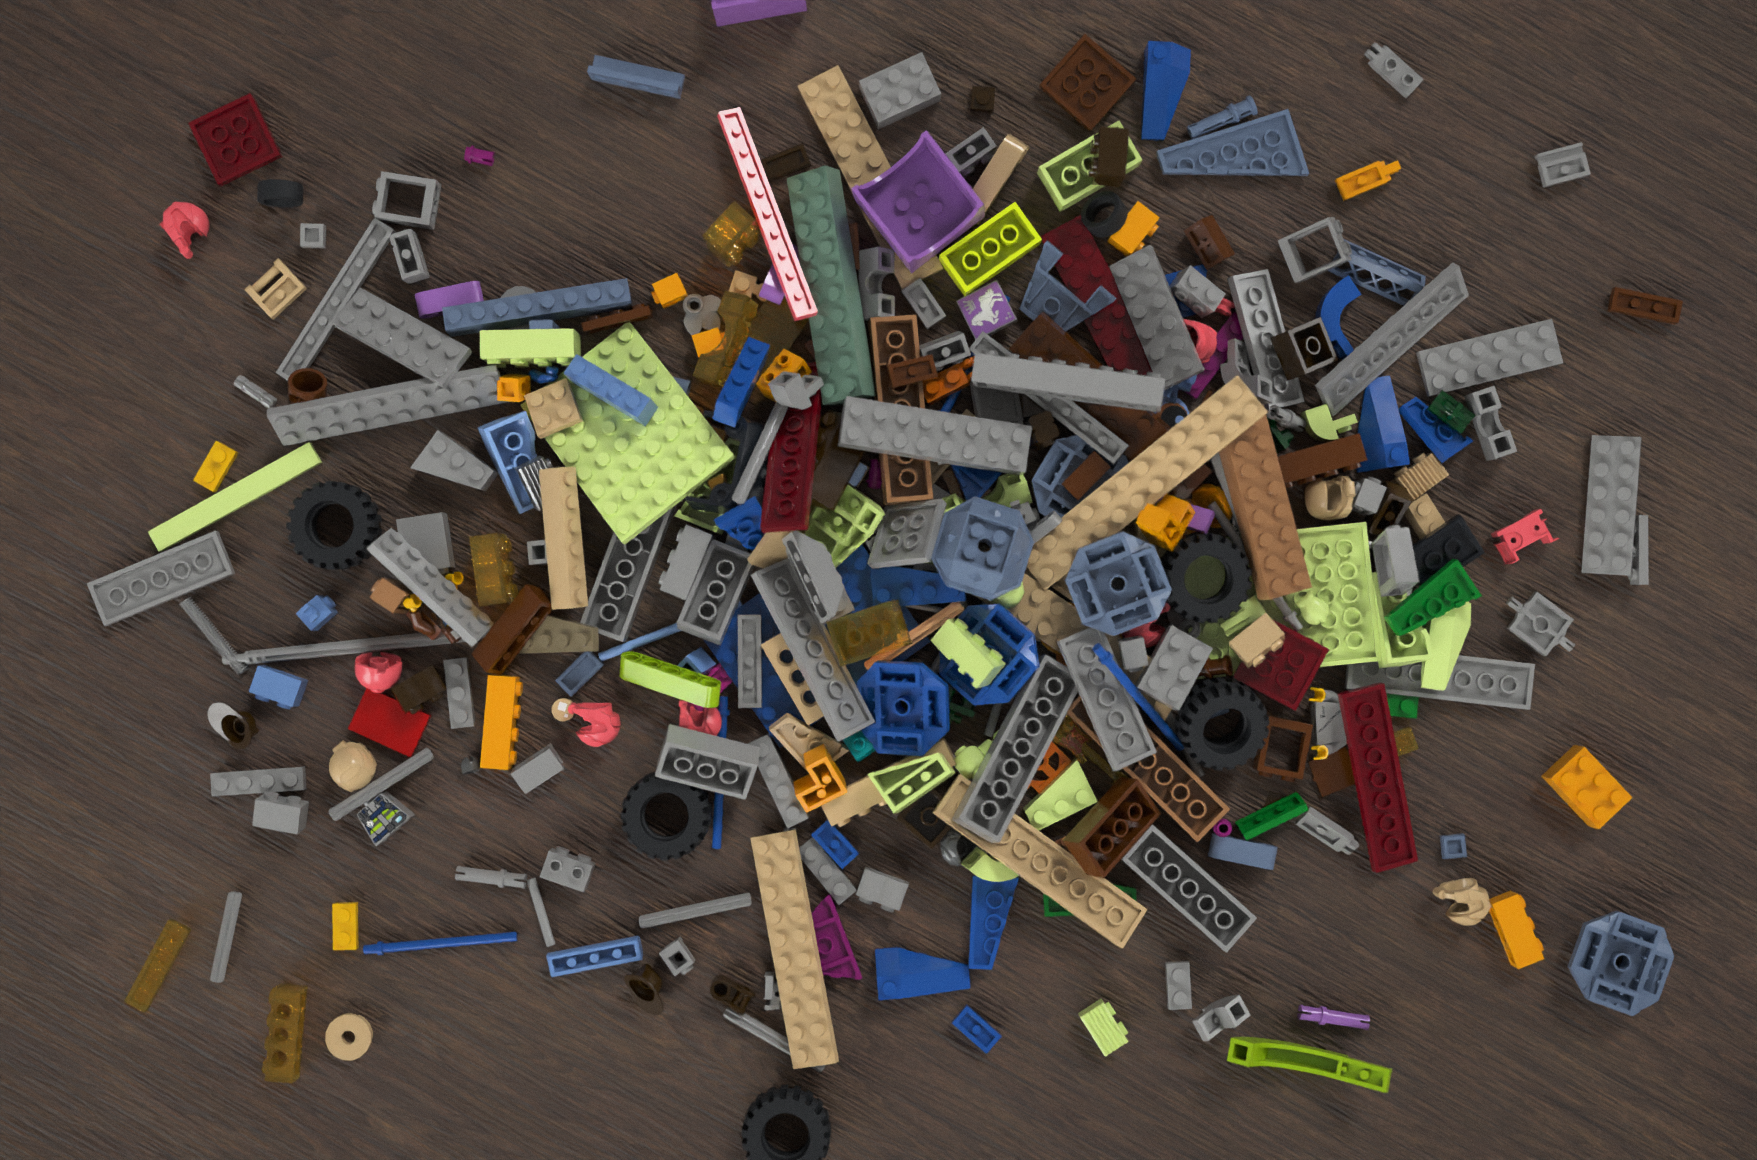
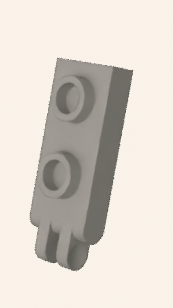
(1393, 69)
(1327, 831)

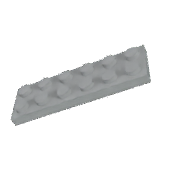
(1156, 317)
(1260, 321)
(402, 337)
(1489, 357)
(1611, 505)
(161, 578)
(431, 586)
(1106, 700)

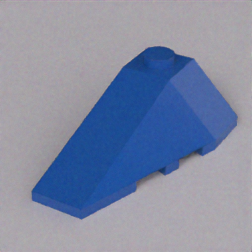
(1163, 83)
(1381, 428)
(915, 974)

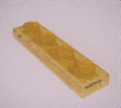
(157, 965)

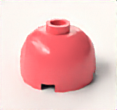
(378, 672)

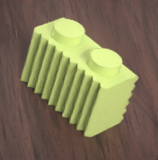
(1103, 1027)

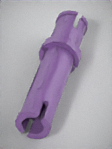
(1323, 1015)

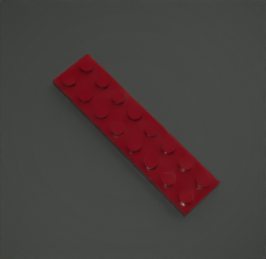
(1082, 272)
(792, 468)
(1378, 777)

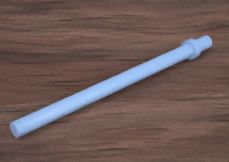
(640, 641)

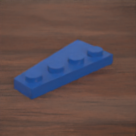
(988, 918)

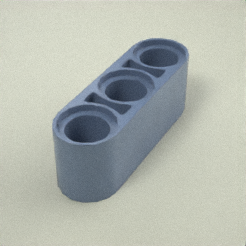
(1243, 851)

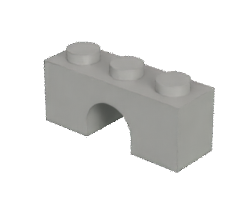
(874, 266)
(1492, 436)

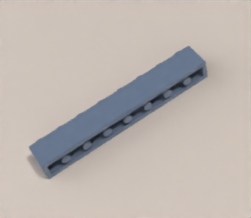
(543, 305)

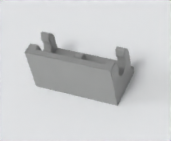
(537, 768)

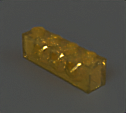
(295, 998)

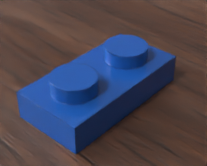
(835, 844)
(976, 1029)

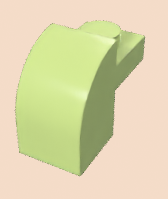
(1322, 427)

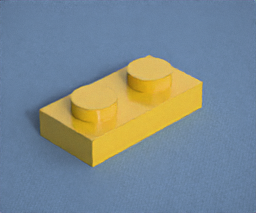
(215, 466)
(345, 926)

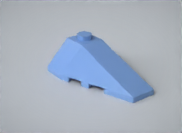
(510, 445)

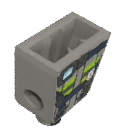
(383, 817)

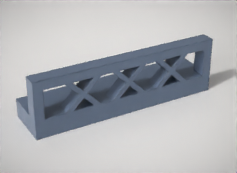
(636, 76)
(1384, 269)

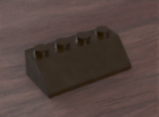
(832, 463)

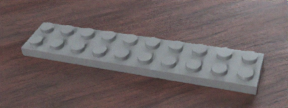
(384, 406)

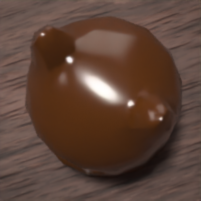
(306, 385)

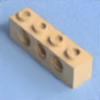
(773, 648)

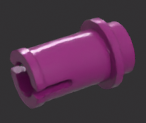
(479, 156)
(874, 478)
(1223, 832)

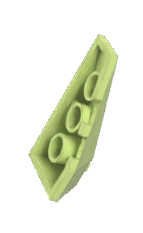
(1446, 640)
(1396, 649)

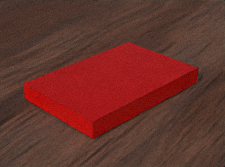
(384, 722)

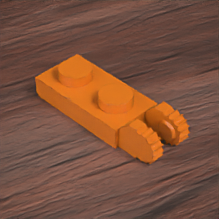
(948, 381)

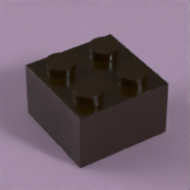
(1110, 156)
(1304, 348)
(921, 820)

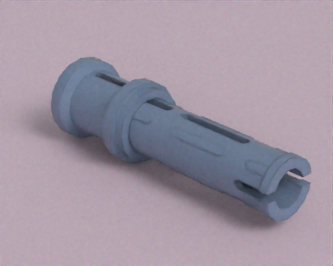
(1231, 114)

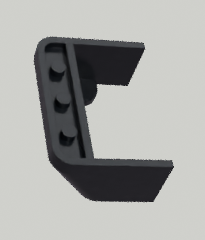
(721, 495)

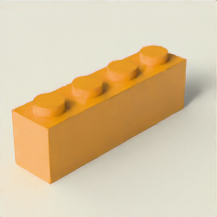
(500, 722)

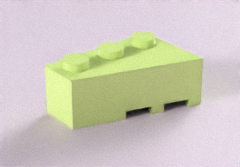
(968, 652)

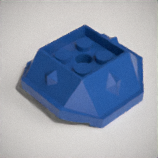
(1009, 638)
(901, 729)

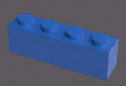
(741, 382)

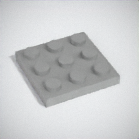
(907, 534)

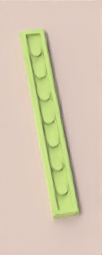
(234, 497)

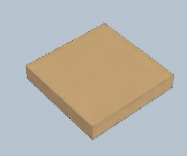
(769, 550)

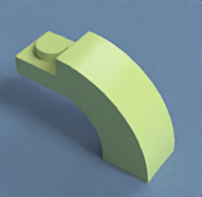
(987, 867)

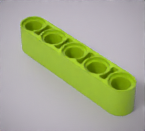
(670, 679)

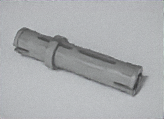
(501, 878)

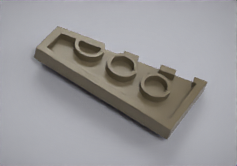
(562, 636)

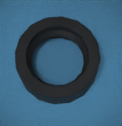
(280, 193)
(1095, 205)

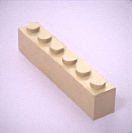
(563, 537)
(864, 794)

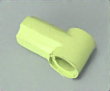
(1249, 613)

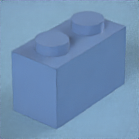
(278, 686)

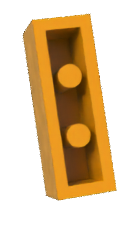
(1515, 929)

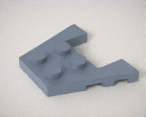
(1054, 299)

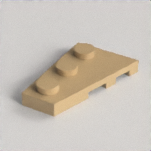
(801, 738)

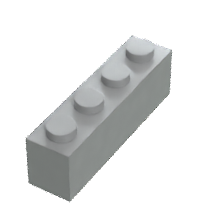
(779, 781)

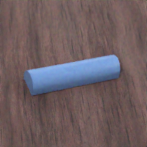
(595, 956)

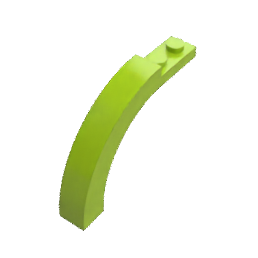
(1288, 1055)

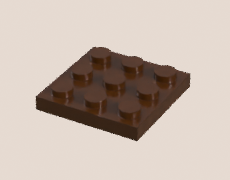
(1087, 82)

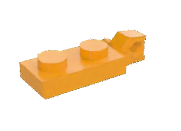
(1366, 179)

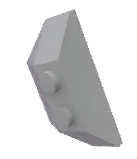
(815, 574)

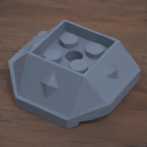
(1057, 466)
(978, 572)
(1123, 608)
(1643, 967)

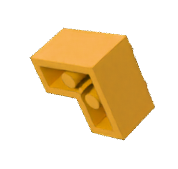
(1166, 521)
(823, 781)

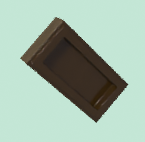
(785, 162)

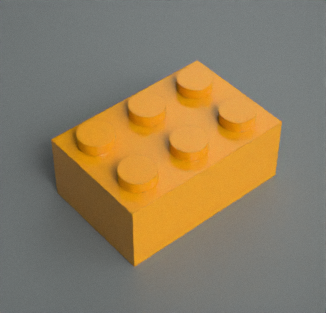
(1586, 786)

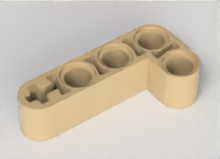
(999, 170)

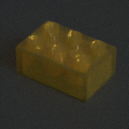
(731, 234)
(493, 569)
(869, 632)

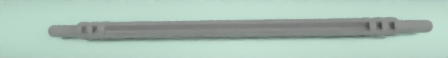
(338, 648)

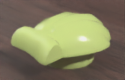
(1313, 609)

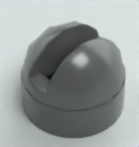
(470, 765)

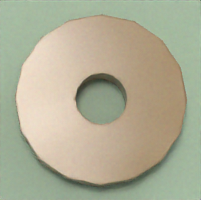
(335, 1036)

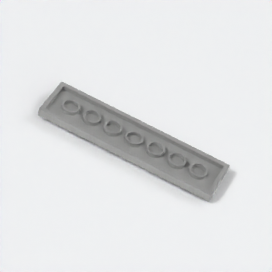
(1392, 339)
(813, 651)
(1471, 681)

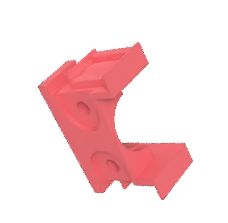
(1522, 534)

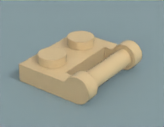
(280, 294)

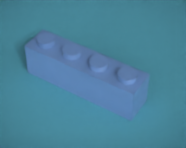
(611, 390)

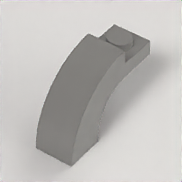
(1239, 365)

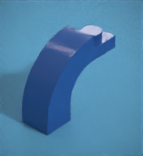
(1330, 310)

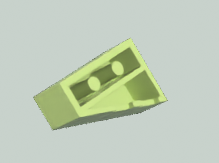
(910, 781)
(1061, 798)

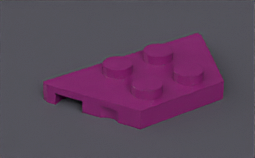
(832, 942)

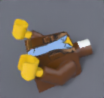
(426, 620)

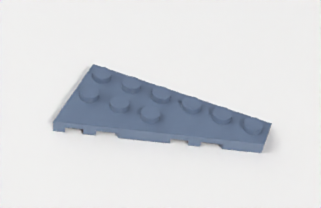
(1251, 149)

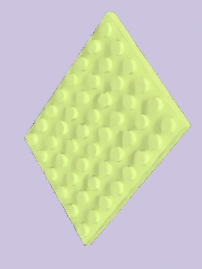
(630, 468)
(1339, 576)

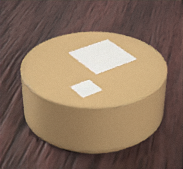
(560, 709)

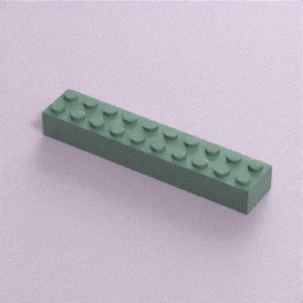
(832, 279)

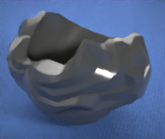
(956, 847)

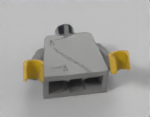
(1327, 723)

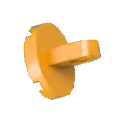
(1206, 495)

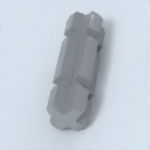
(255, 392)

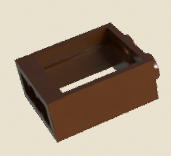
(1287, 775)

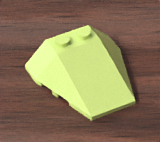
(847, 526)

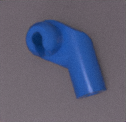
(549, 376)

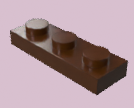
(1645, 305)
(617, 319)

